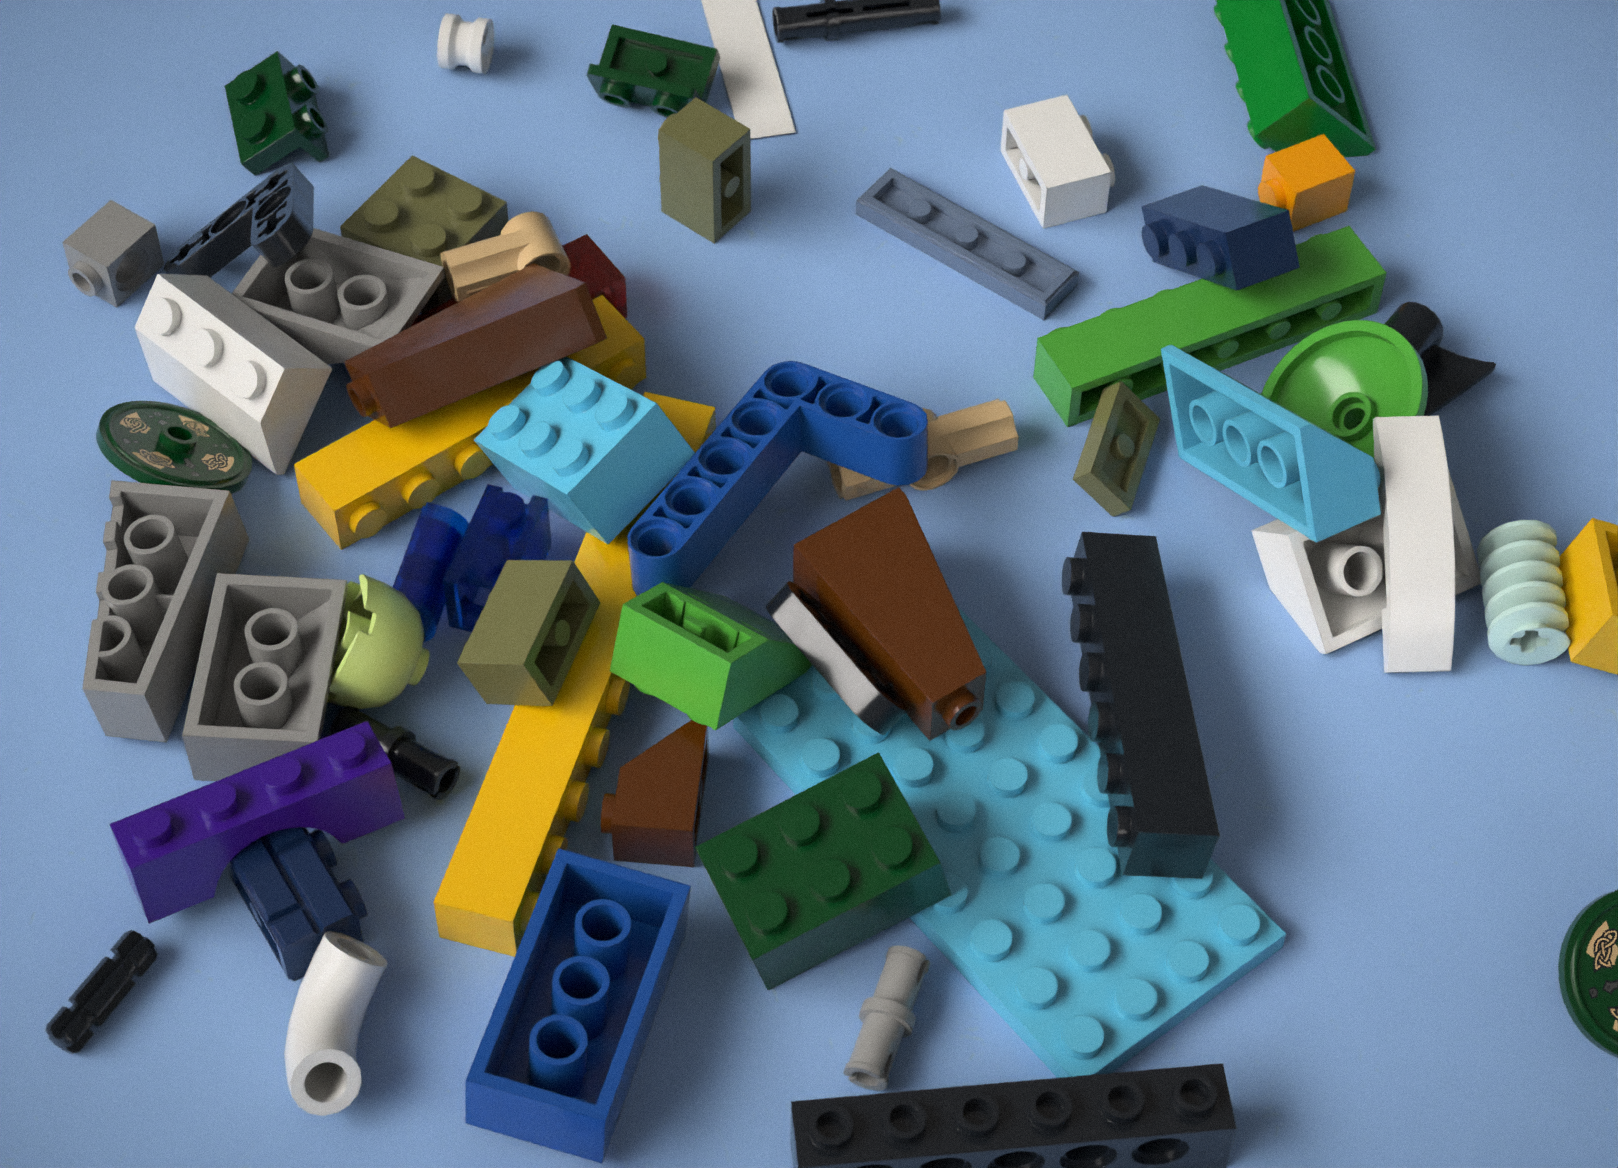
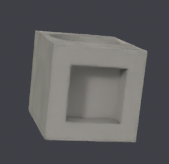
(113, 253)

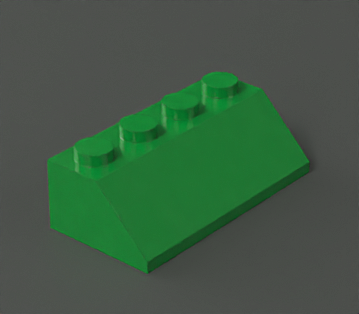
(1294, 74)

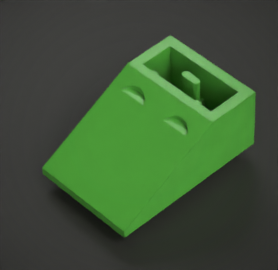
(703, 653)

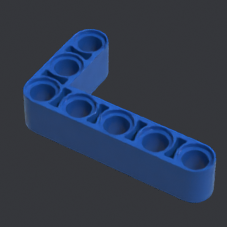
(779, 417)

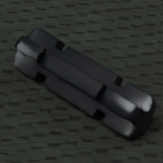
(101, 992)

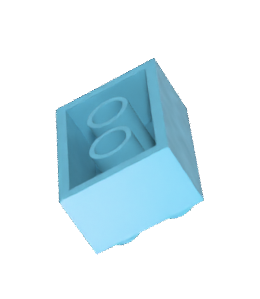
(585, 447)

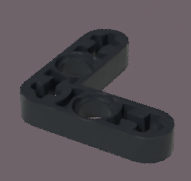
(270, 217)

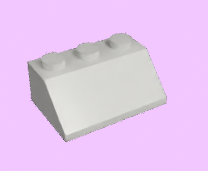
(230, 365)
(1340, 583)

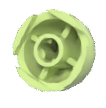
(377, 646)

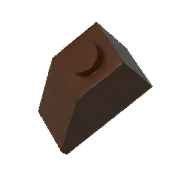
(660, 800)

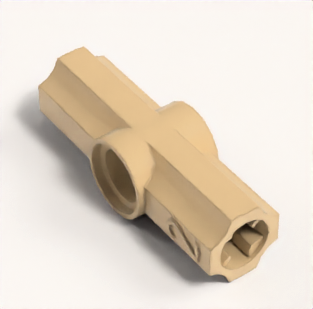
(952, 443)

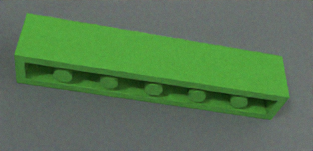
(1210, 322)

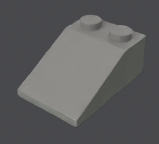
(340, 294)

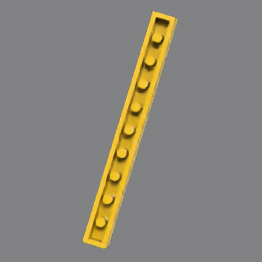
(547, 755)

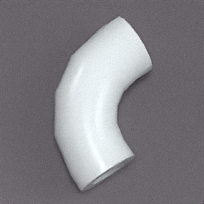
(328, 1022)

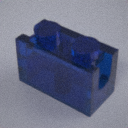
(498, 532)

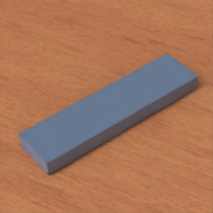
(967, 243)

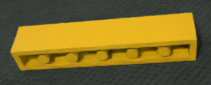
(388, 471)

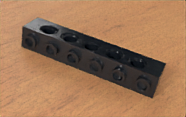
(1065, 1122)

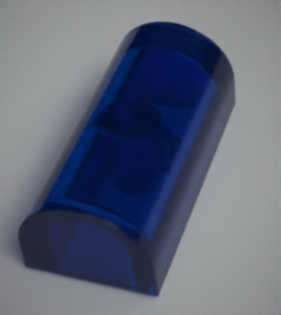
(427, 561)

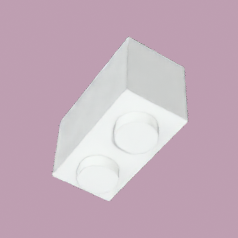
(1056, 161)

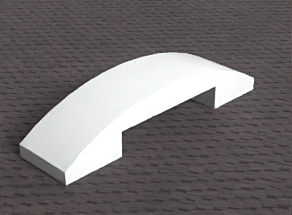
(1416, 544)

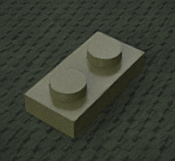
(1116, 449)

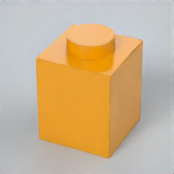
(1307, 181)

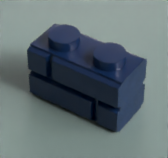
(295, 894)

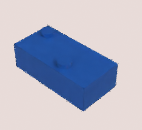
(577, 1006)

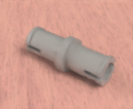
(887, 1018)

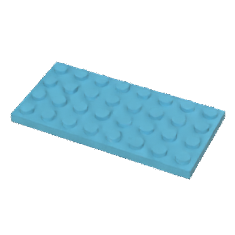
(1038, 899)

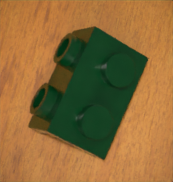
(652, 71)
(275, 113)

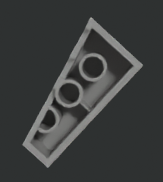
(156, 601)

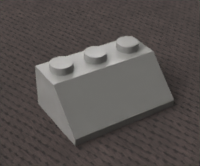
(262, 671)

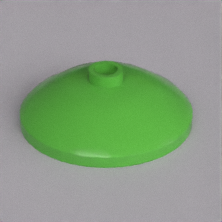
(1351, 376)

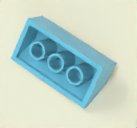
(1268, 451)

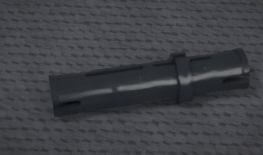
(850, 16)

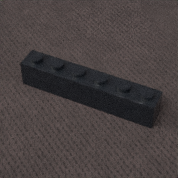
(1139, 707)

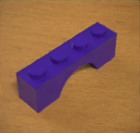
(186, 843)

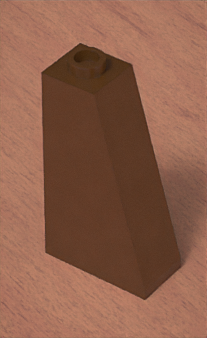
(474, 345)
(896, 607)

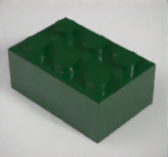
(824, 870)

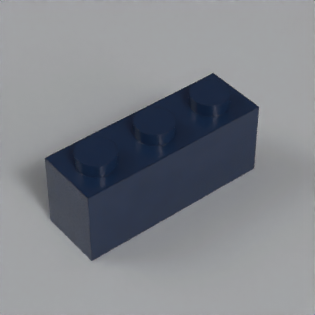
(1220, 237)

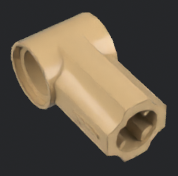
(522, 242)

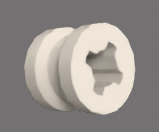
(465, 43)

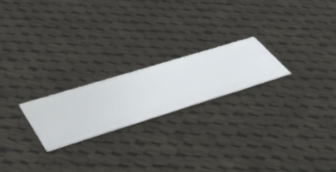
(748, 67)

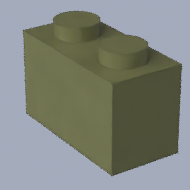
(705, 169)
(529, 632)

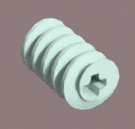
(1523, 592)

